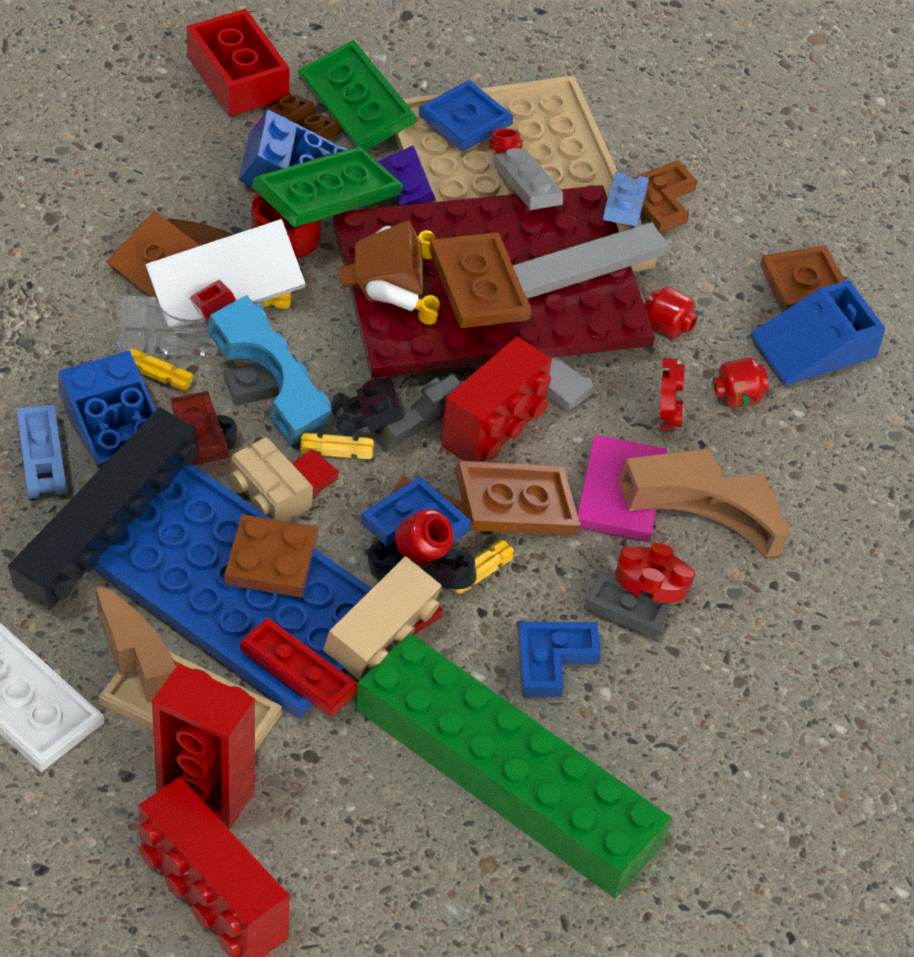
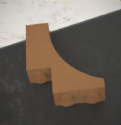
(696, 485)

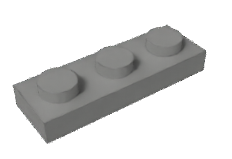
(528, 179)

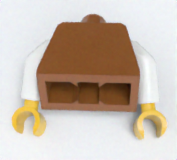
(391, 269)

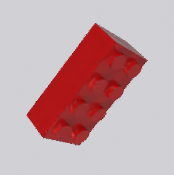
(206, 739)
(213, 872)

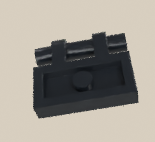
(372, 407)

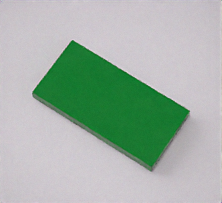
(357, 96)
(327, 186)

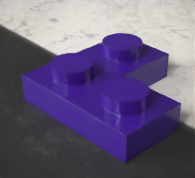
(409, 171)

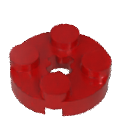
(670, 383)
(654, 572)

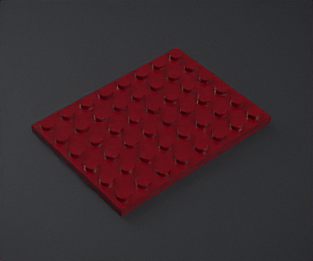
(568, 321)

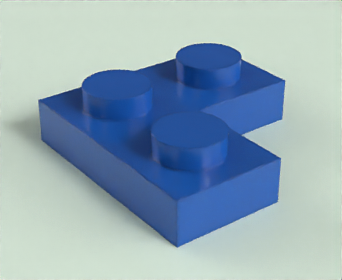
(414, 497)
(547, 647)

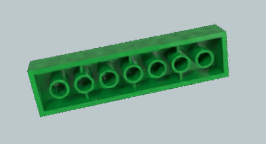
(513, 764)

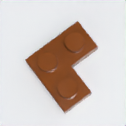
(663, 188)

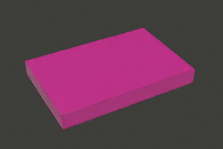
(602, 502)

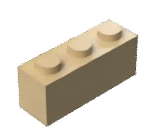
(383, 618)

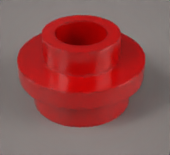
(504, 140)

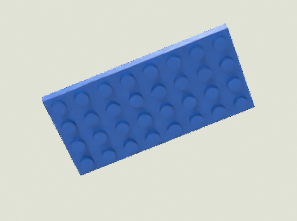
(177, 567)

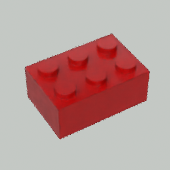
(237, 62)
(496, 402)

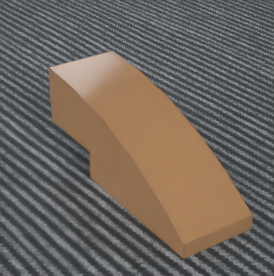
(134, 643)

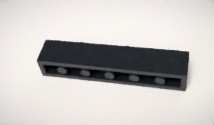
(104, 509)

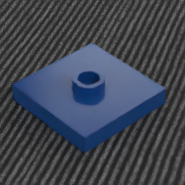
(465, 115)

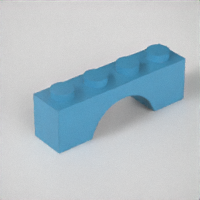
(244, 333)

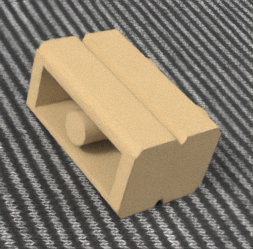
(270, 481)

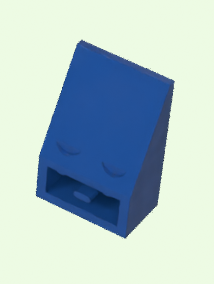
(281, 144)
(820, 334)
(105, 403)

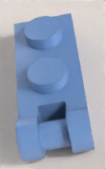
(626, 199)
(41, 450)

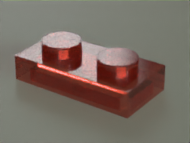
(200, 413)

